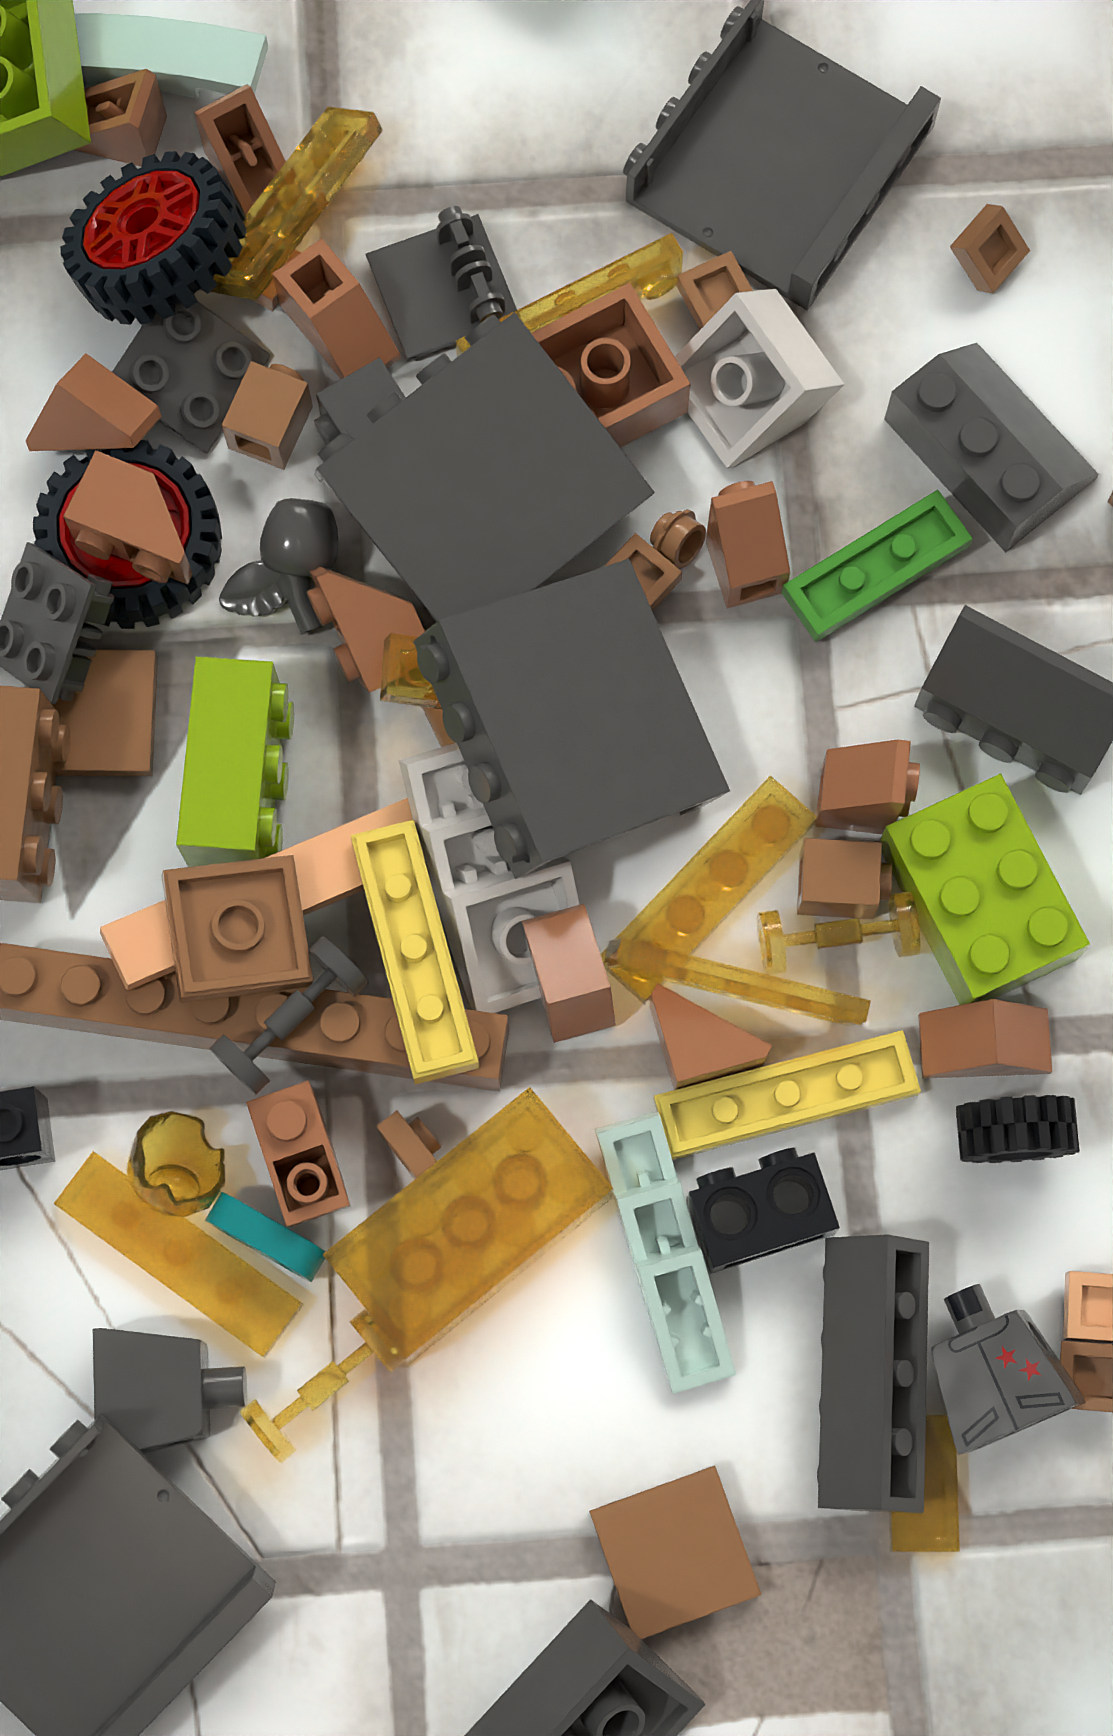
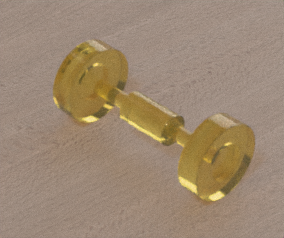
(902, 925)
(321, 1387)

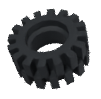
(1017, 1129)

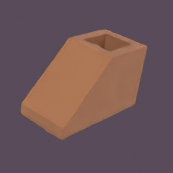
(333, 311)
(125, 515)
(747, 542)
(362, 621)
(866, 786)
(298, 1153)

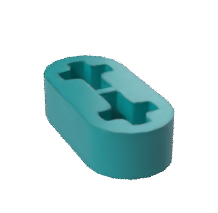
(266, 1236)

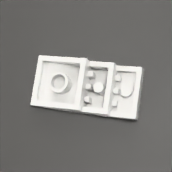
(475, 886)

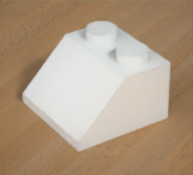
(754, 375)

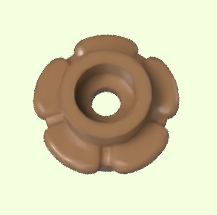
(678, 537)

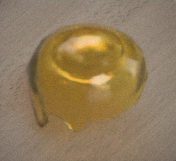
(175, 1165)

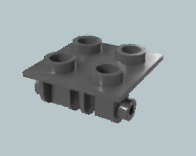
(441, 283)
(189, 370)
(45, 621)

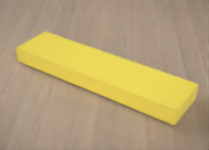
(414, 952)
(787, 1095)

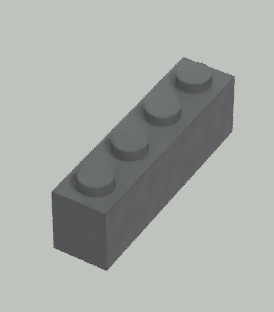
(873, 1374)

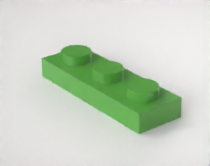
(876, 565)

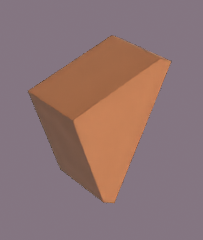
(125, 117)
(240, 144)
(92, 412)
(569, 973)
(985, 1040)
(699, 1043)

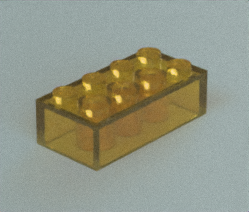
(469, 1225)

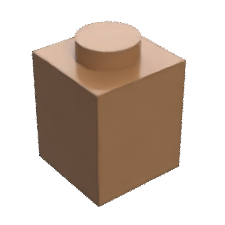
(268, 413)
(842, 878)

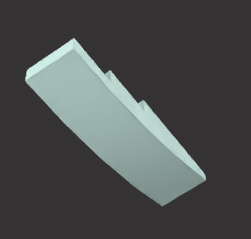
(178, 52)
(665, 1252)

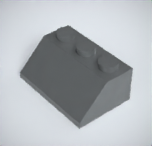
(987, 443)
(1020, 701)
(593, 1683)

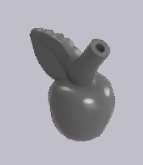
(293, 542)

